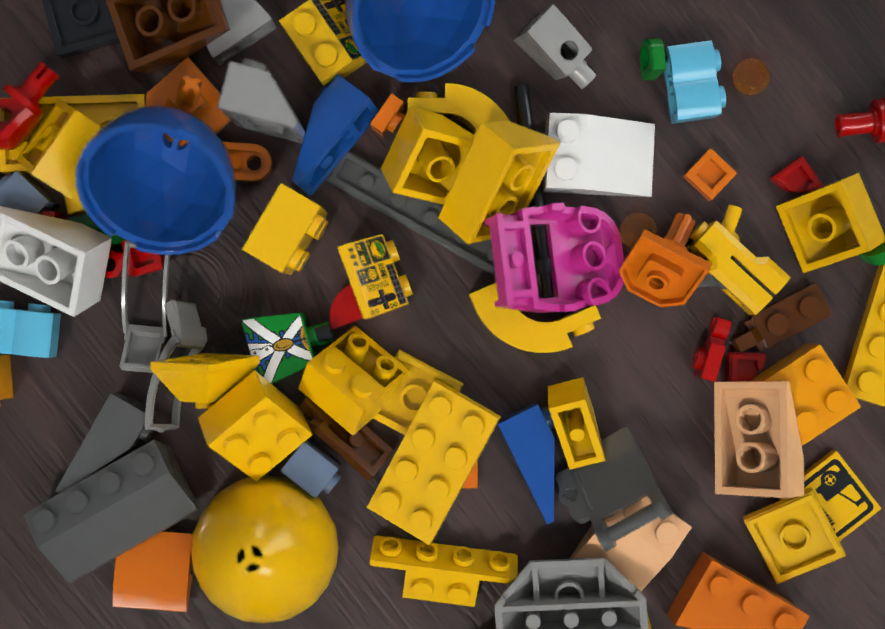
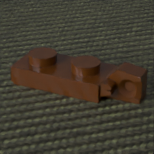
(783, 319)
(362, 450)

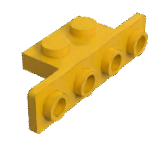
(441, 570)

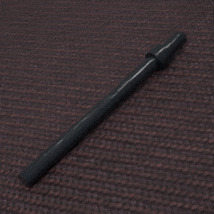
(543, 264)

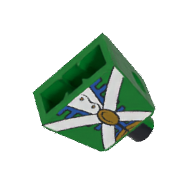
(284, 343)

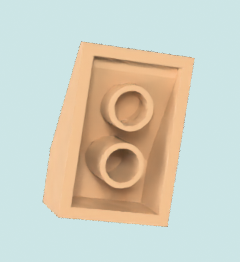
(757, 440)
(643, 551)

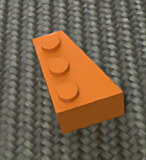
(726, 599)

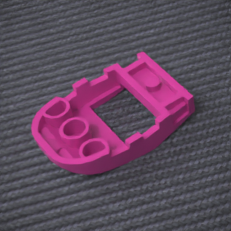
(582, 252)

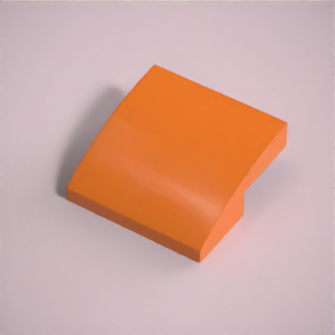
(155, 574)

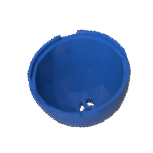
(417, 36)
(154, 189)

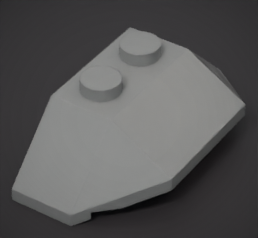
(571, 596)

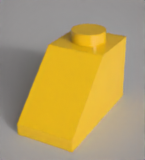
(575, 423)

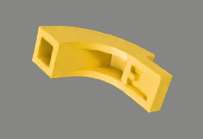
(461, 105)
(526, 333)

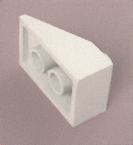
(600, 156)
(53, 259)

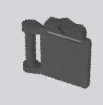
(611, 486)

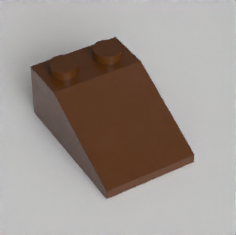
(165, 31)

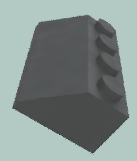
(112, 511)

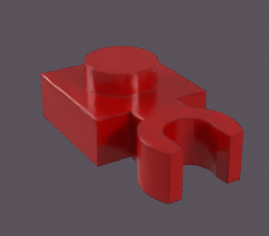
(139, 262)
(708, 358)

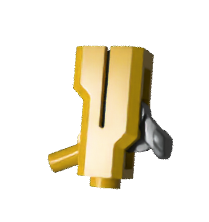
(734, 268)

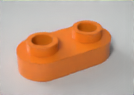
(240, 157)

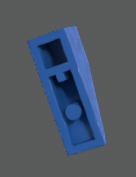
(333, 128)
(532, 447)

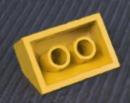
(496, 177)

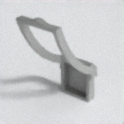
(187, 334)
(142, 342)

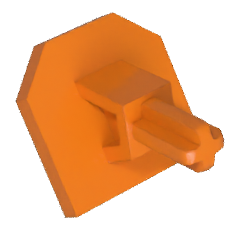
(189, 91)
(662, 267)

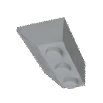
(257, 102)

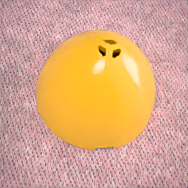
(288, 529)

